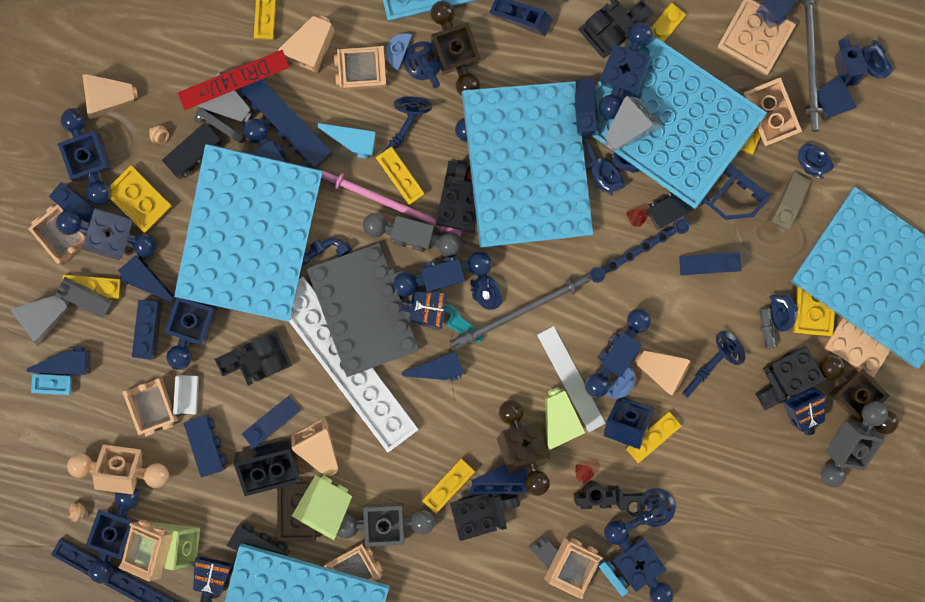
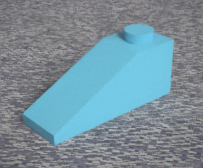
(356, 140)

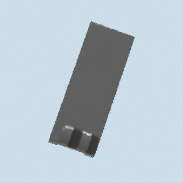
(203, 114)
(83, 297)
(544, 550)

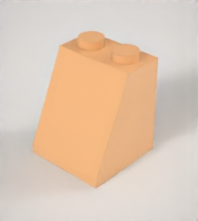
(309, 44)

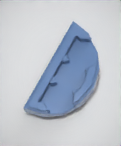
(397, 48)
(622, 385)

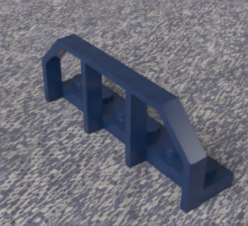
(743, 182)

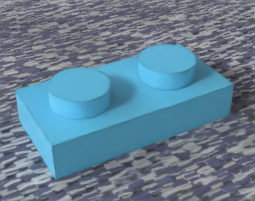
(51, 384)
(619, 583)

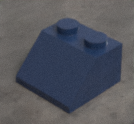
(629, 422)

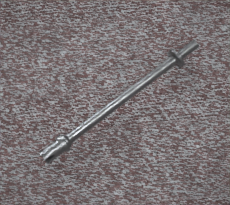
(814, 110)
(470, 336)

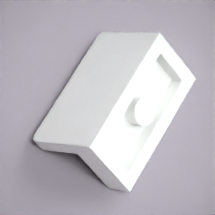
(186, 394)

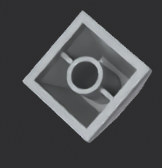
(228, 105)
(631, 124)
(40, 316)

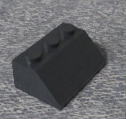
(267, 467)

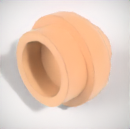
(159, 134)
(77, 512)

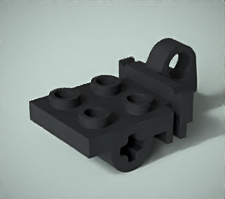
(612, 25)
(457, 199)
(258, 360)
(790, 376)
(606, 499)
(481, 513)

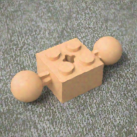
(117, 469)

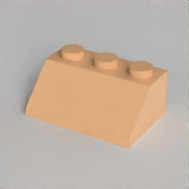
(780, 117)

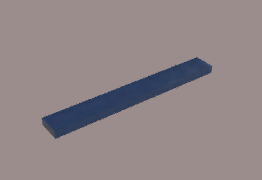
(120, 581)

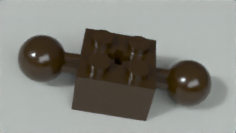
(459, 36)
(849, 385)
(523, 448)

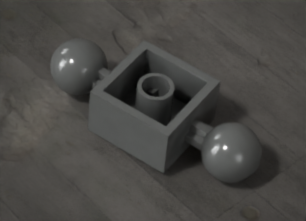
(412, 233)
(854, 444)
(375, 535)

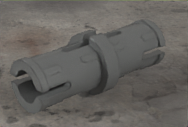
(767, 328)

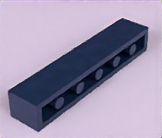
(286, 122)

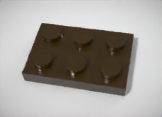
(287, 526)

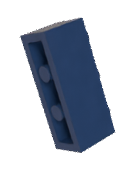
(147, 329)
(205, 445)

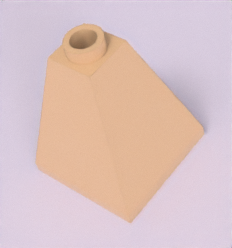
(106, 95)
(664, 369)
(316, 447)

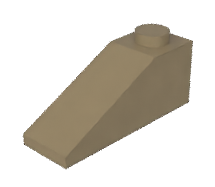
(789, 202)

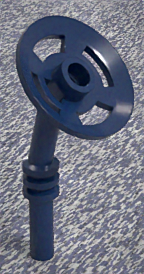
(429, 68)
(412, 110)
(724, 352)
(653, 509)

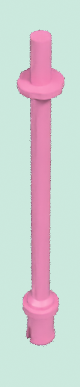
(339, 181)

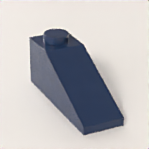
(774, 11)
(522, 15)
(586, 108)
(71, 200)
(710, 263)
(141, 276)
(68, 362)
(441, 368)
(271, 422)
(499, 482)

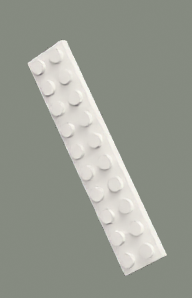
(363, 390)

